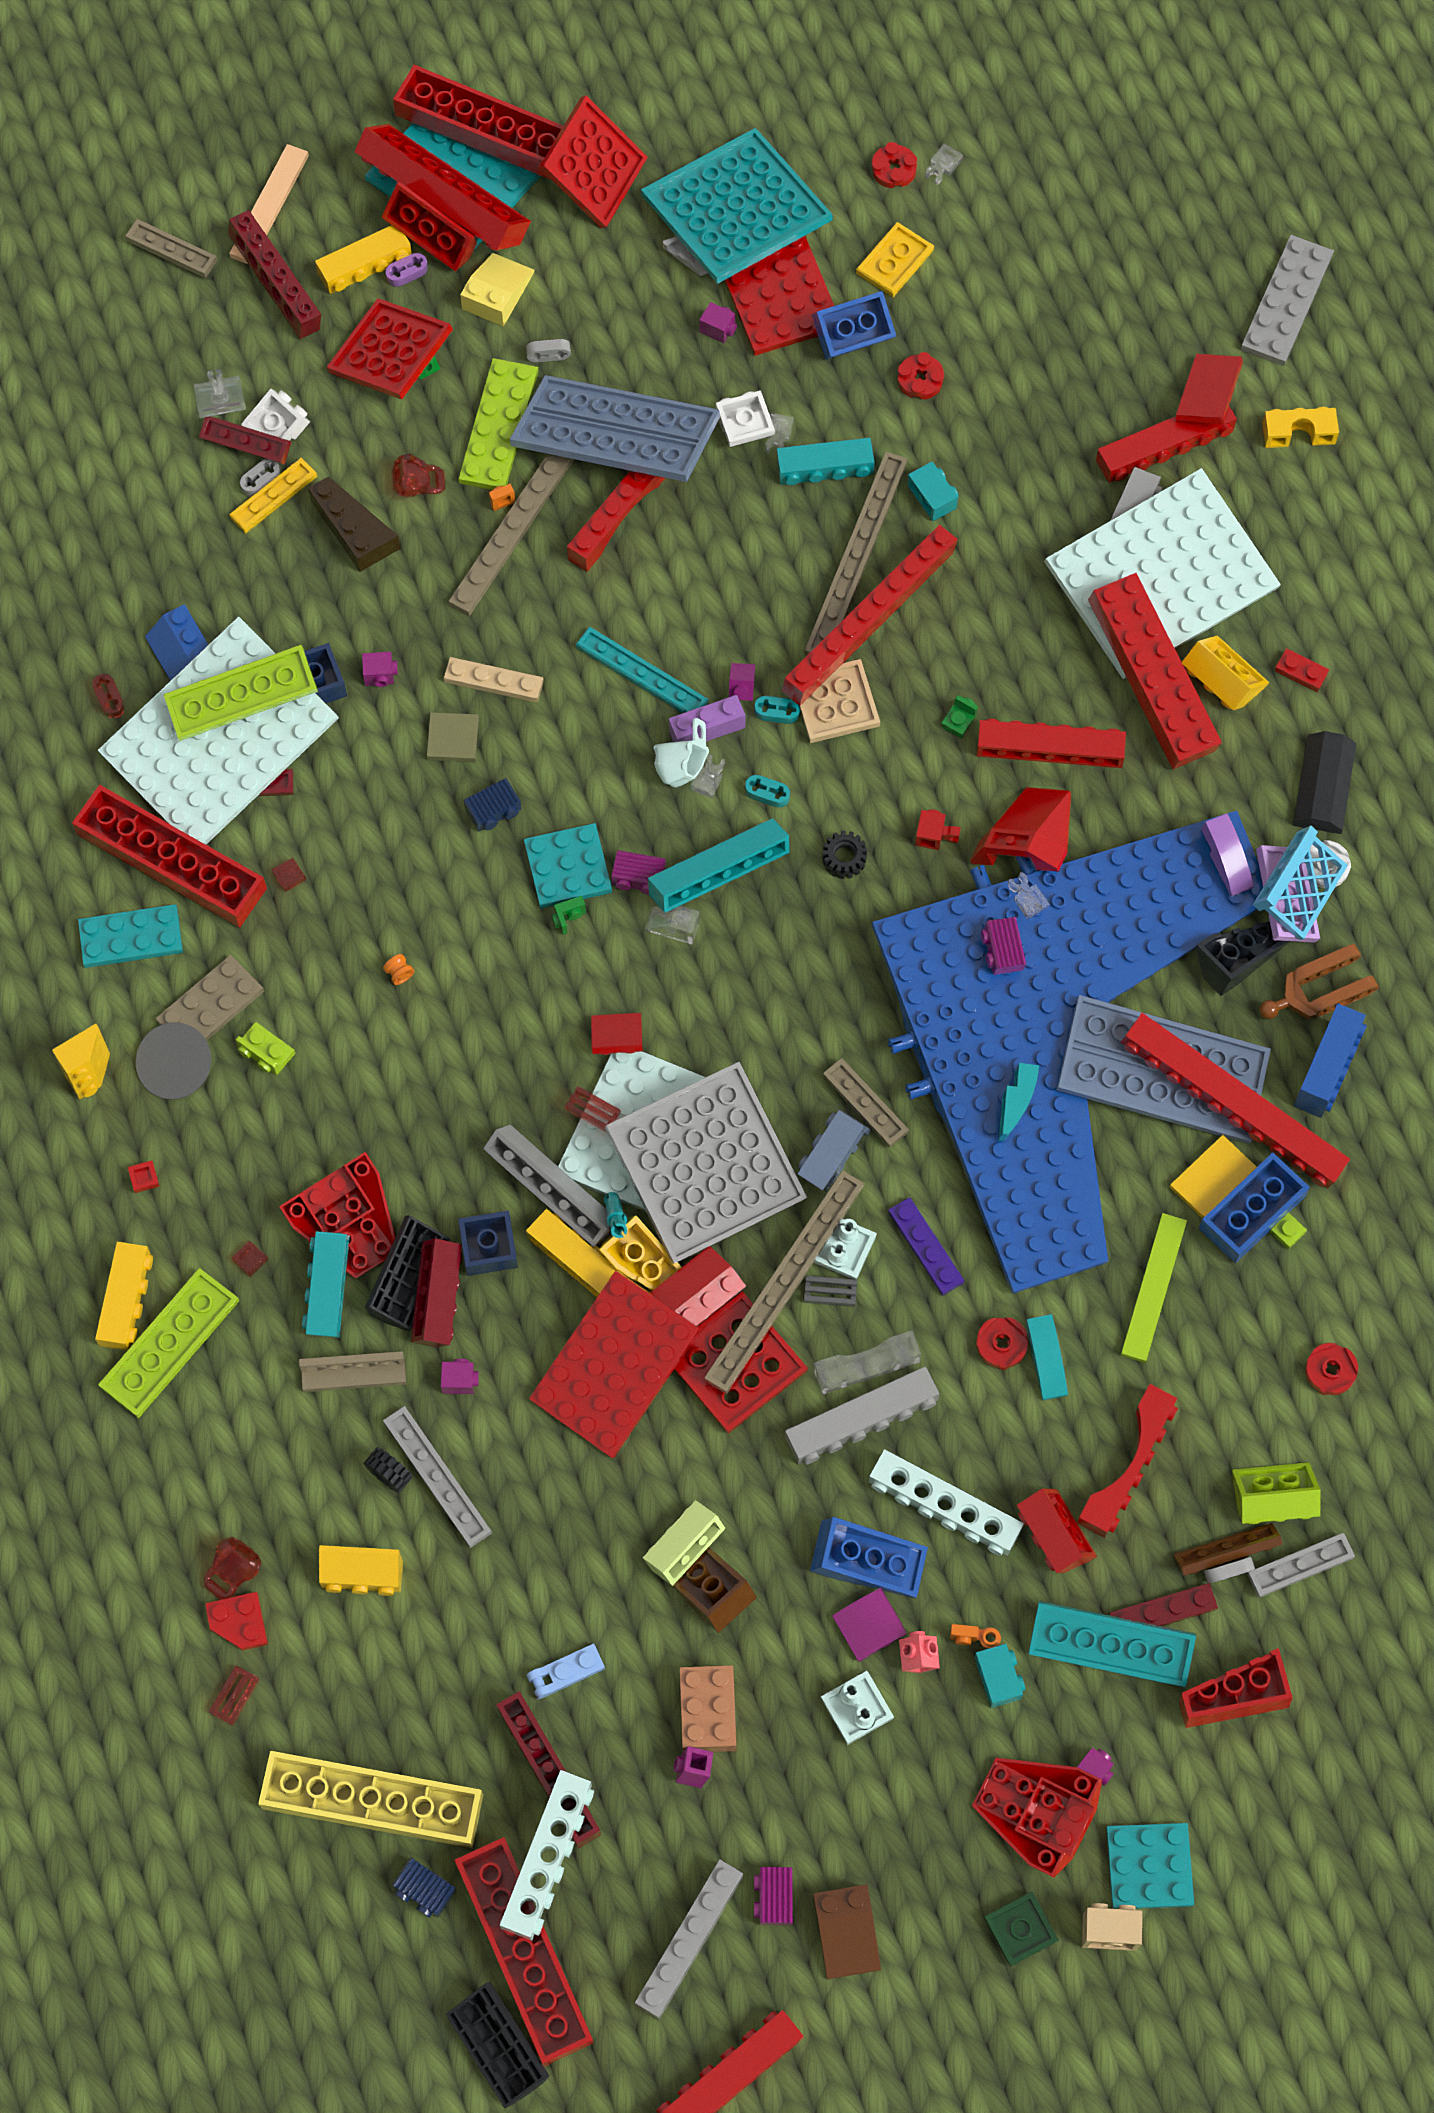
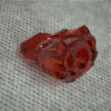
(412, 477)
(233, 1564)

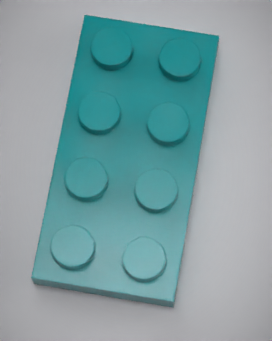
(130, 936)

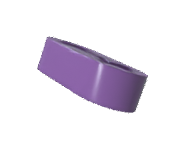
(406, 269)

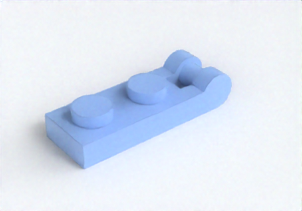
(566, 1671)

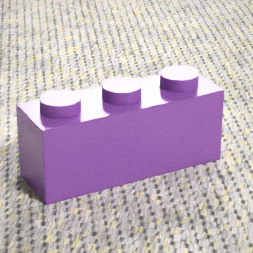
(719, 717)

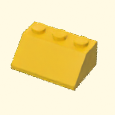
(1224, 672)
(84, 1061)
(360, 1569)

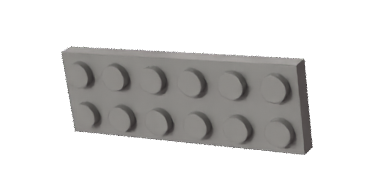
(1287, 300)

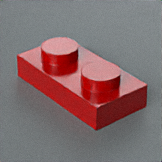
(1302, 670)

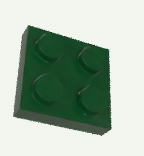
(1021, 1929)

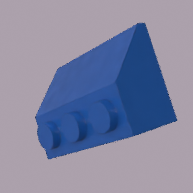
(176, 640)

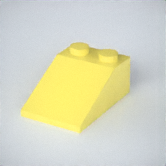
(495, 288)

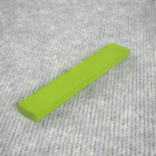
(1153, 1288)

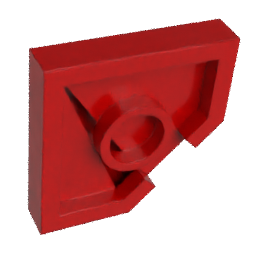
(238, 1620)

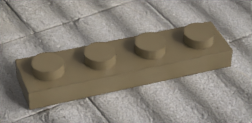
(171, 248)
(865, 1103)

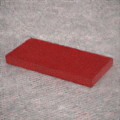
(1209, 388)

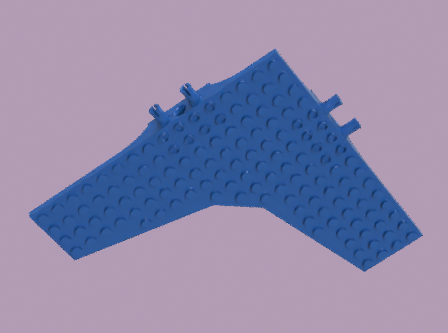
(1104, 932)

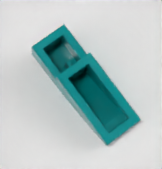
(1017, 1097)
(1046, 1357)

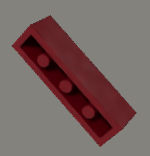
(436, 1293)

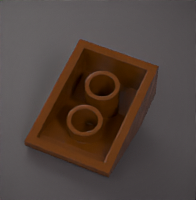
(714, 1590)
(847, 1931)

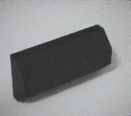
(1325, 782)
(396, 1286)
(497, 2045)

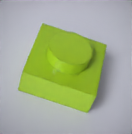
(1288, 1231)

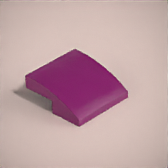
(869, 1624)

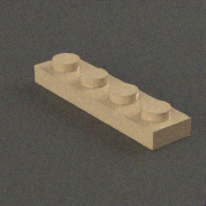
(493, 679)

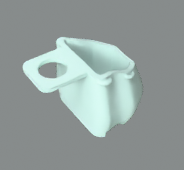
(683, 760)

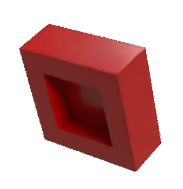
(143, 1176)

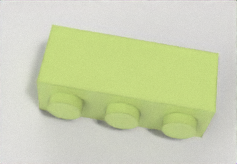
(684, 1542)

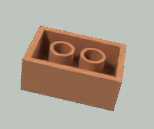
(708, 1708)

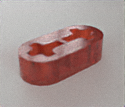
(112, 694)

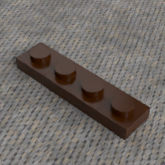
(1228, 1549)

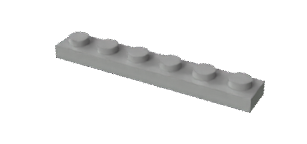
(437, 1477)

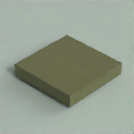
(453, 737)

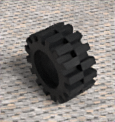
(844, 868)
(388, 1470)

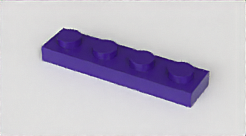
(926, 1246)

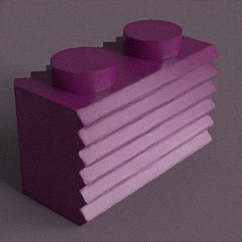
(634, 869)
(1003, 946)
(775, 1896)

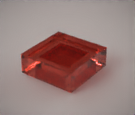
(289, 874)
(249, 1258)

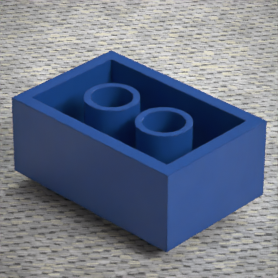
(854, 325)

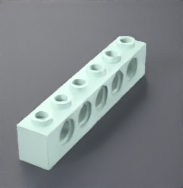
(892, 1465)
(566, 1787)

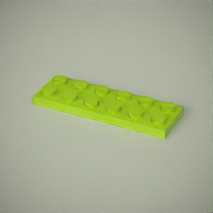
(500, 410)
(240, 692)
(168, 1343)

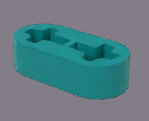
(777, 709)
(767, 791)

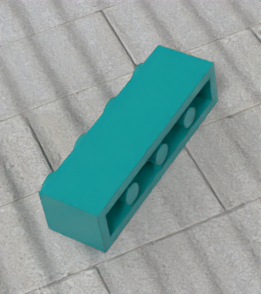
(825, 461)
(327, 1284)

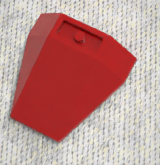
(1031, 827)
(349, 1204)
(1039, 1809)

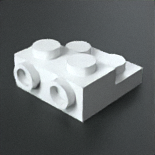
(277, 416)
(745, 418)

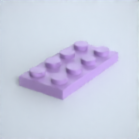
(1268, 859)

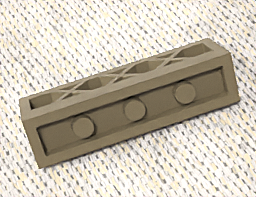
(353, 1371)

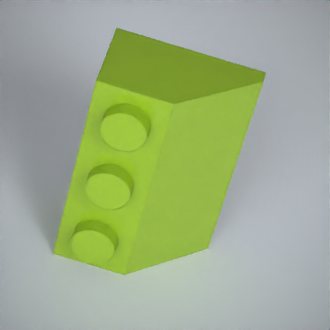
(1276, 1493)

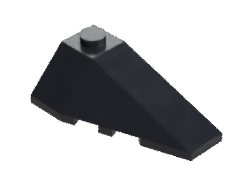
(1236, 955)

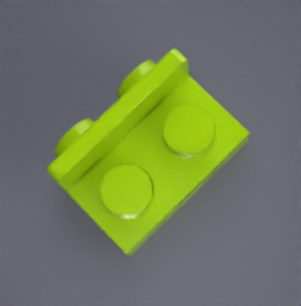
(265, 1048)

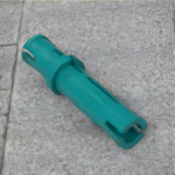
(615, 1216)

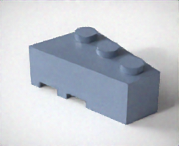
(832, 1150)

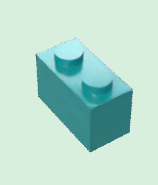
(933, 491)
(999, 1675)

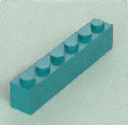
(718, 865)

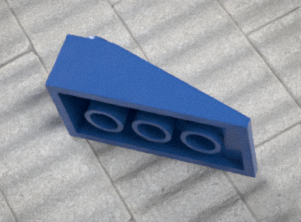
(868, 1557)

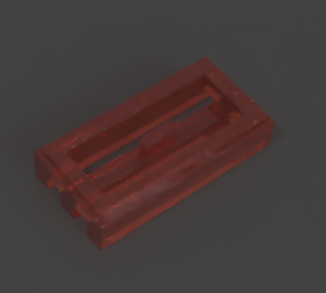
(596, 1100)
(244, 1698)

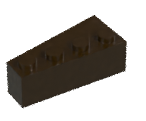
(354, 526)

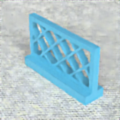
(1282, 874)

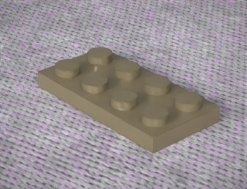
(214, 999)

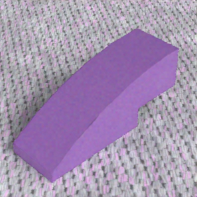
(1228, 854)

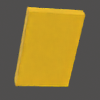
(895, 259)
(1212, 1176)

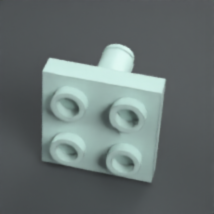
(847, 1249)
(857, 1707)

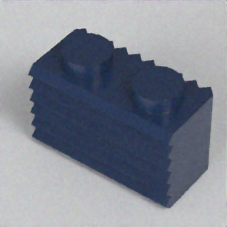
(492, 805)
(423, 1888)

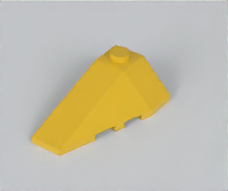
(639, 1255)

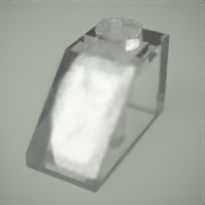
(677, 923)

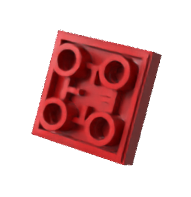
(616, 1033)

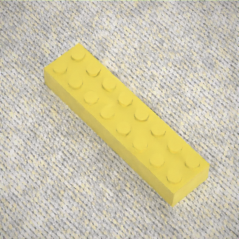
(371, 1799)

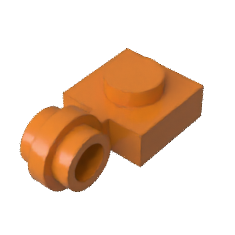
(966, 1634)

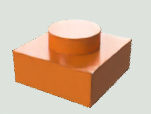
(501, 497)

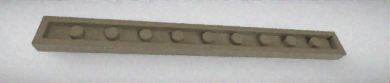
(509, 533)
(859, 548)
(784, 1282)

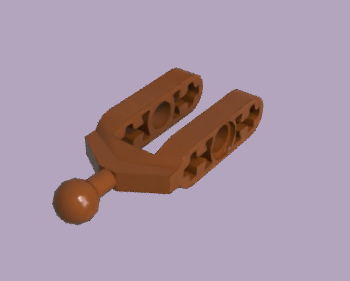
(1296, 999)

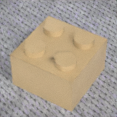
(1112, 1927)

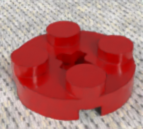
(894, 154)
(923, 364)
(1003, 1328)
(1337, 1356)

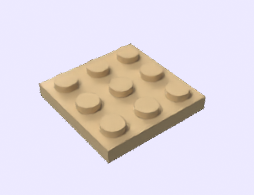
(840, 705)

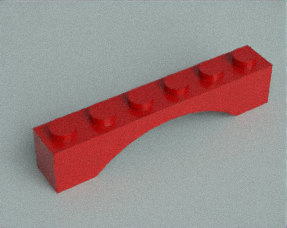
(596, 533)
(1102, 1507)

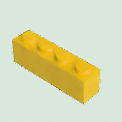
(362, 259)
(570, 1251)
(123, 1296)

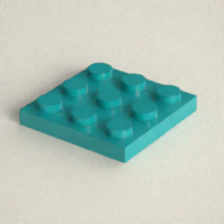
(567, 865)
(1150, 1866)

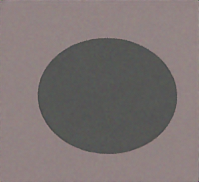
(173, 1060)

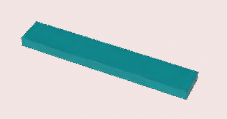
(640, 672)

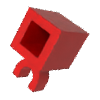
(932, 830)

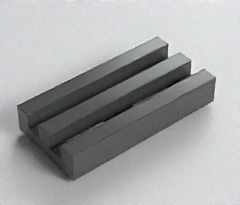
(827, 1290)

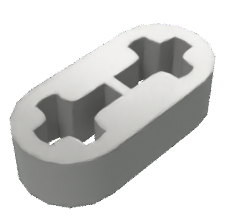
(548, 350)
(259, 477)
(1229, 1569)

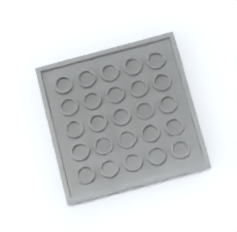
(705, 1162)

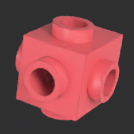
(919, 1653)

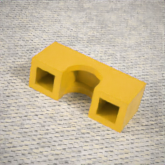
(1318, 423)

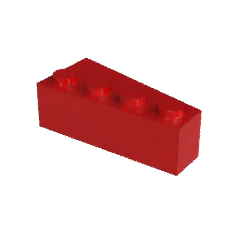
(1238, 1693)

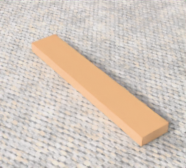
(276, 191)

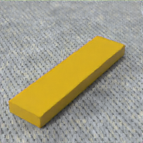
(273, 495)

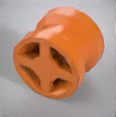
(398, 969)

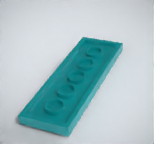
(1112, 1644)

